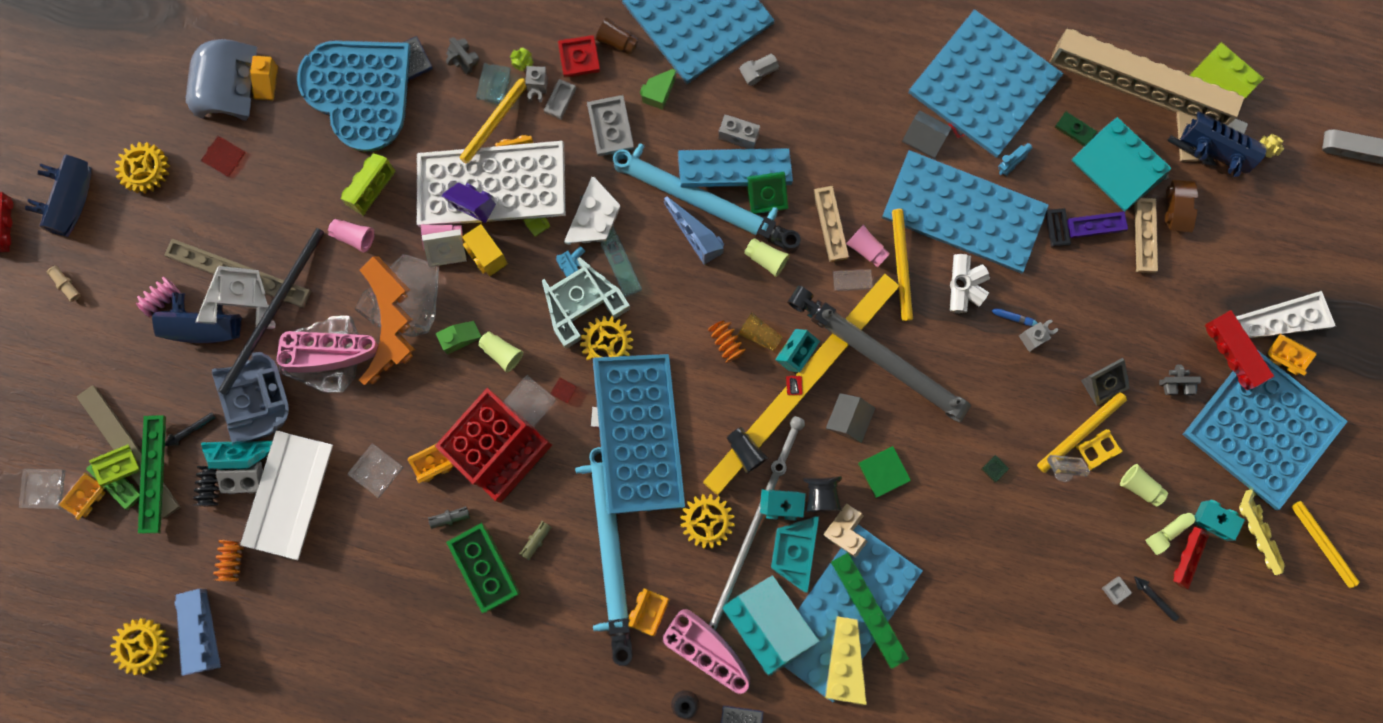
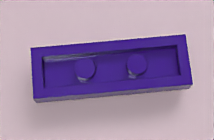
(1097, 224)

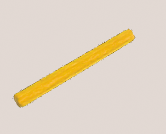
(493, 121)
(902, 265)
(1084, 430)

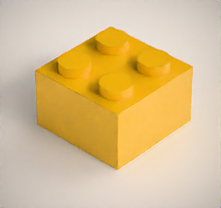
(487, 254)

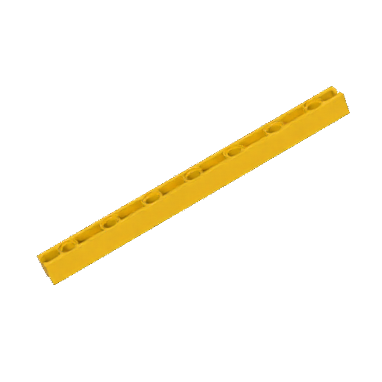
(811, 373)

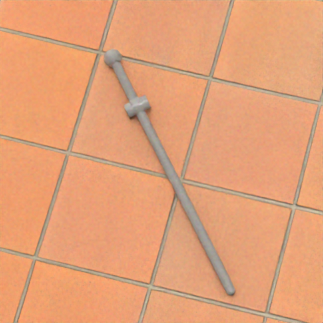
(796, 425)

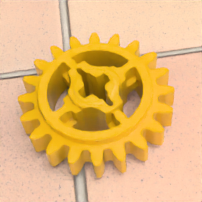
(136, 159)
(599, 326)
(710, 538)
(125, 643)

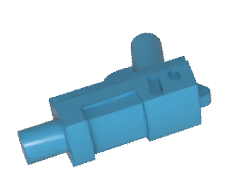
(1014, 159)
(569, 263)

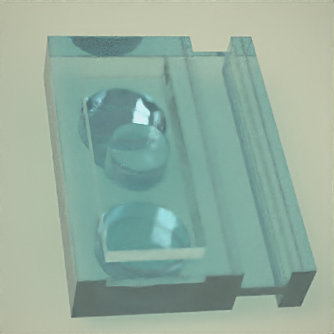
(493, 83)

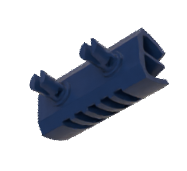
(1224, 144)
(66, 197)
(182, 325)

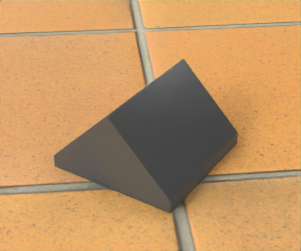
(926, 134)
(1107, 382)
(850, 417)

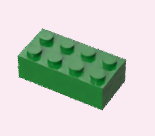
(483, 568)

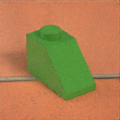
(658, 89)
(458, 336)

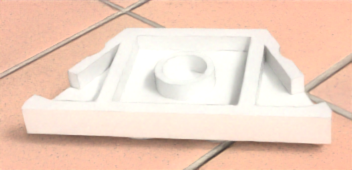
(594, 215)

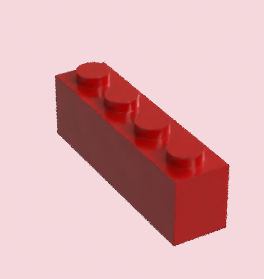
(1238, 350)

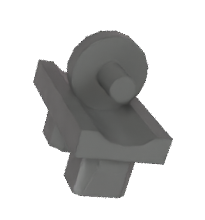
(458, 56)
(1171, 383)

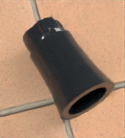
(746, 450)
(685, 696)

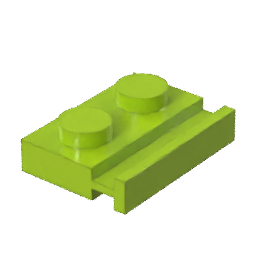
(114, 465)

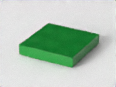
(767, 192)
(884, 471)

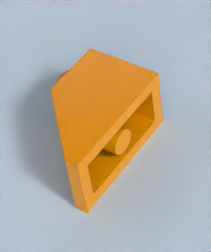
(263, 77)

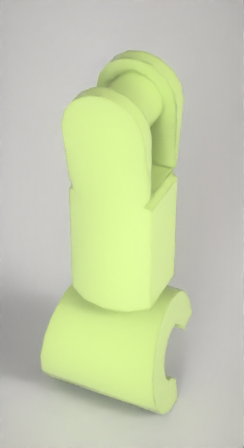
(1160, 541)

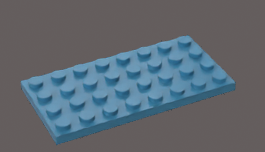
(966, 211)
(638, 433)
(889, 581)

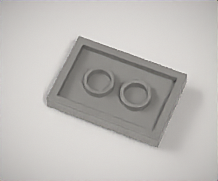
(610, 125)

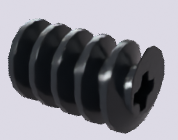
(207, 487)

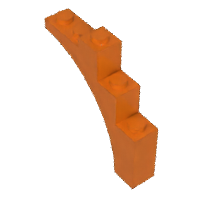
(392, 345)

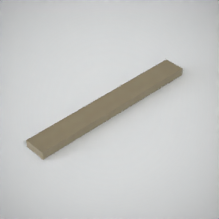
(209, 262)
(118, 437)

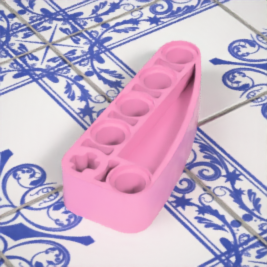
(318, 357)
(709, 643)

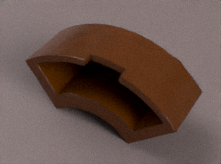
(1181, 211)

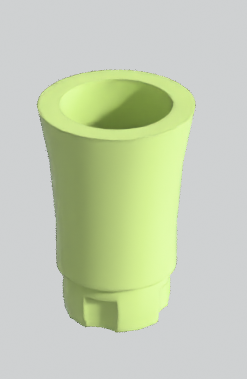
(767, 256)
(501, 351)
(1143, 485)

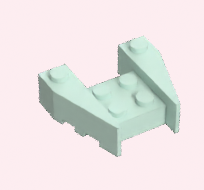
(579, 295)

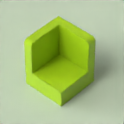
(537, 225)

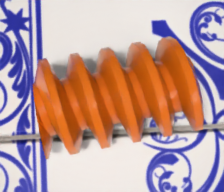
(726, 340)
(228, 561)

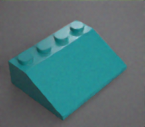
(1121, 164)
(770, 625)

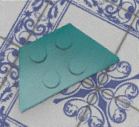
(240, 456)
(795, 551)

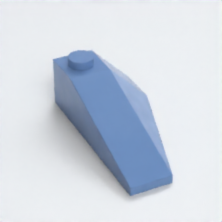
(700, 237)

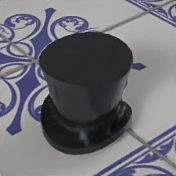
(823, 494)

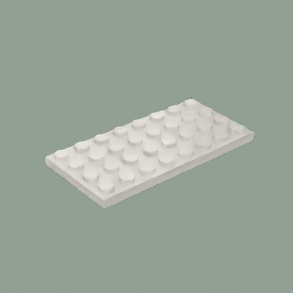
(521, 178)

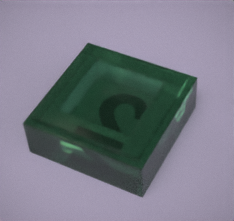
(994, 468)

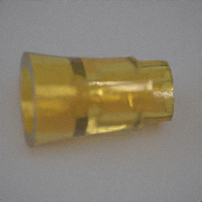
(760, 332)

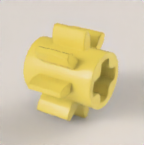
(1273, 145)

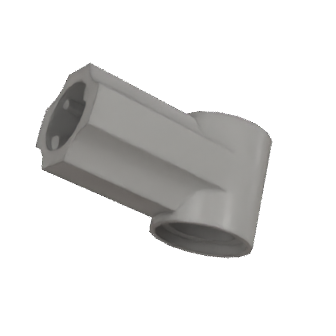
(754, 71)

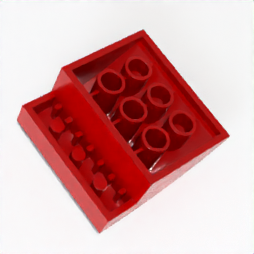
(493, 445)

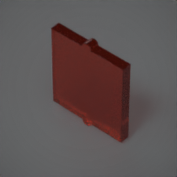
(223, 156)

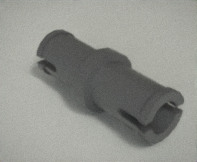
(448, 517)

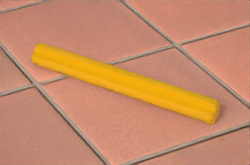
(1325, 544)

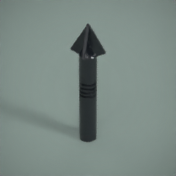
(1187, 148)
(174, 439)
(1143, 585)

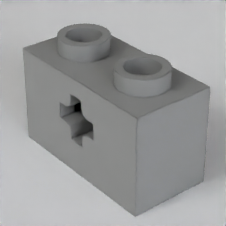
(739, 132)

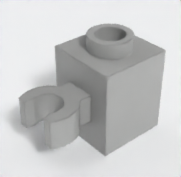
(536, 82)
(1037, 335)

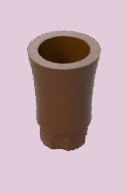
(616, 36)

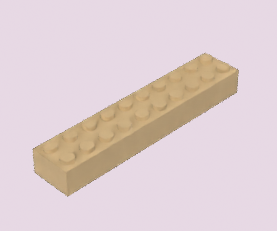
(1144, 78)

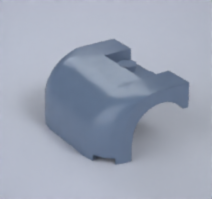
(220, 78)
(256, 400)

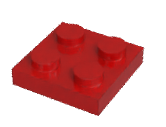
(578, 56)

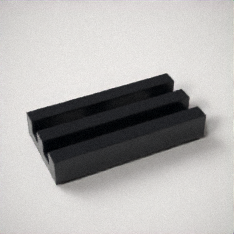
(1059, 243)

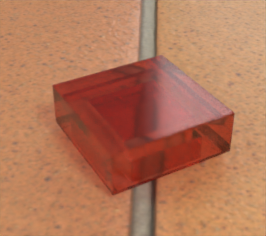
(563, 390)

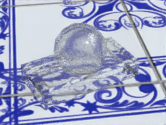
(1066, 467)

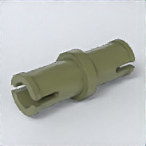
(535, 540)

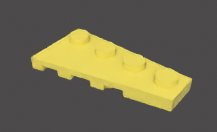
(1262, 532)
(845, 669)

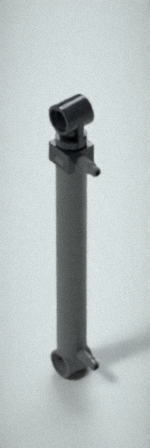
(826, 317)

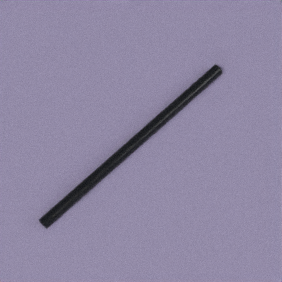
(270, 312)

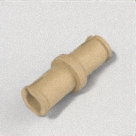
(63, 283)

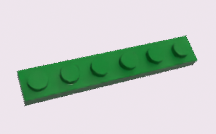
(152, 474)
(869, 610)

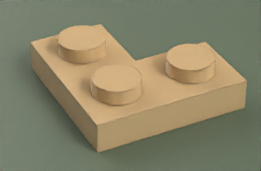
(842, 532)

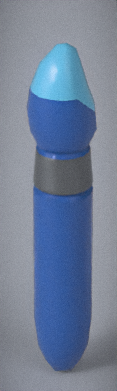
(1014, 317)

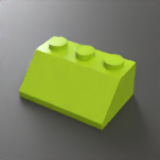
(1227, 71)
(368, 183)

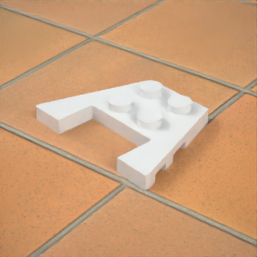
(234, 288)

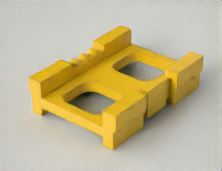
(1096, 444)

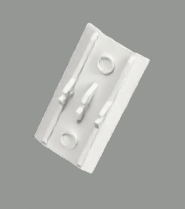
(286, 495)

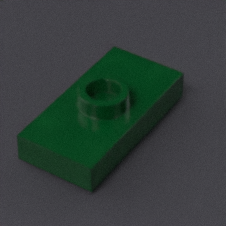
(1075, 129)

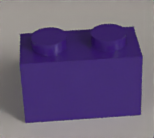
(470, 201)

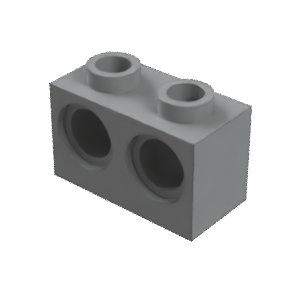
(240, 479)

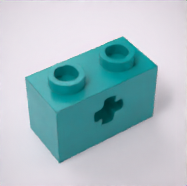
(797, 350)
(772, 500)
(1207, 519)

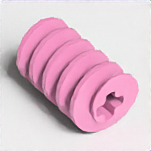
(157, 297)

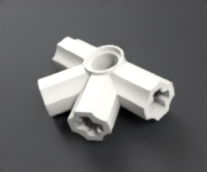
(971, 280)

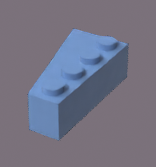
(196, 632)

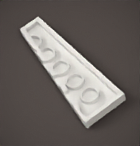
(1292, 316)

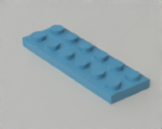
(730, 167)

